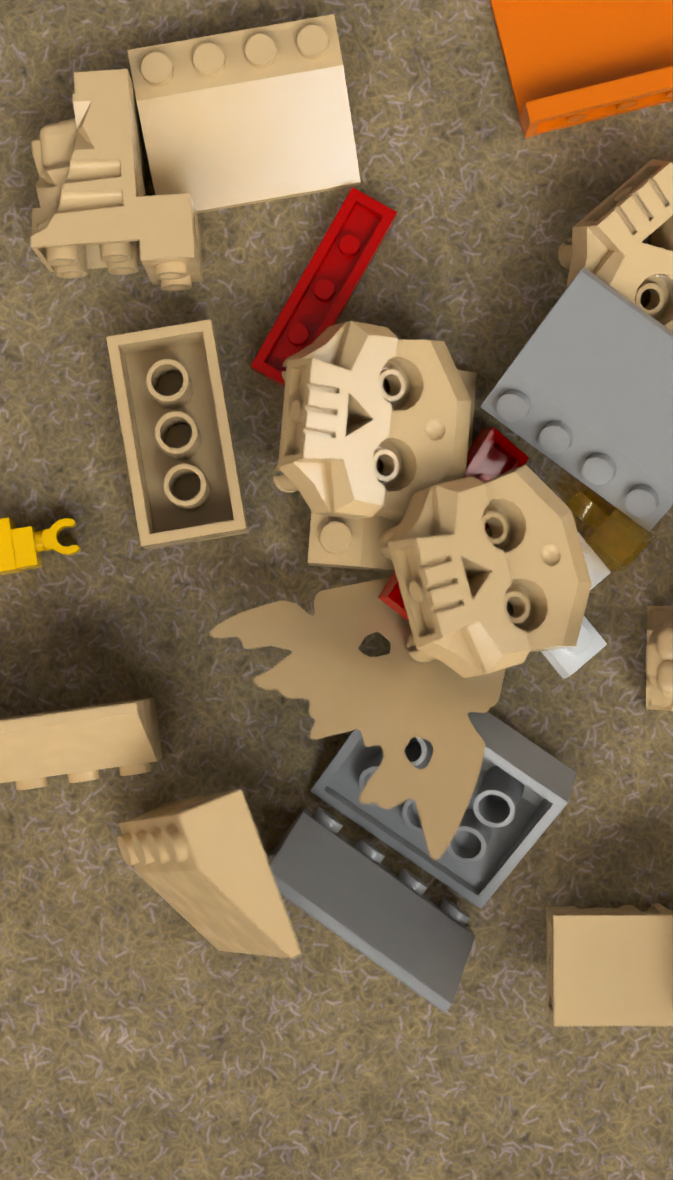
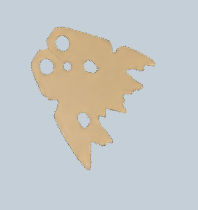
(380, 696)

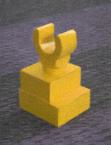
(22, 546)

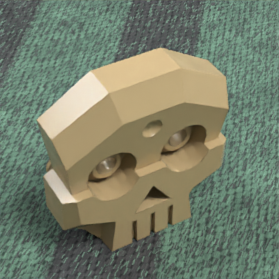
(612, 237)
(414, 429)
(461, 578)

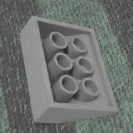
(597, 397)
(508, 812)
(373, 906)

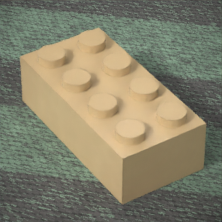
(177, 434)

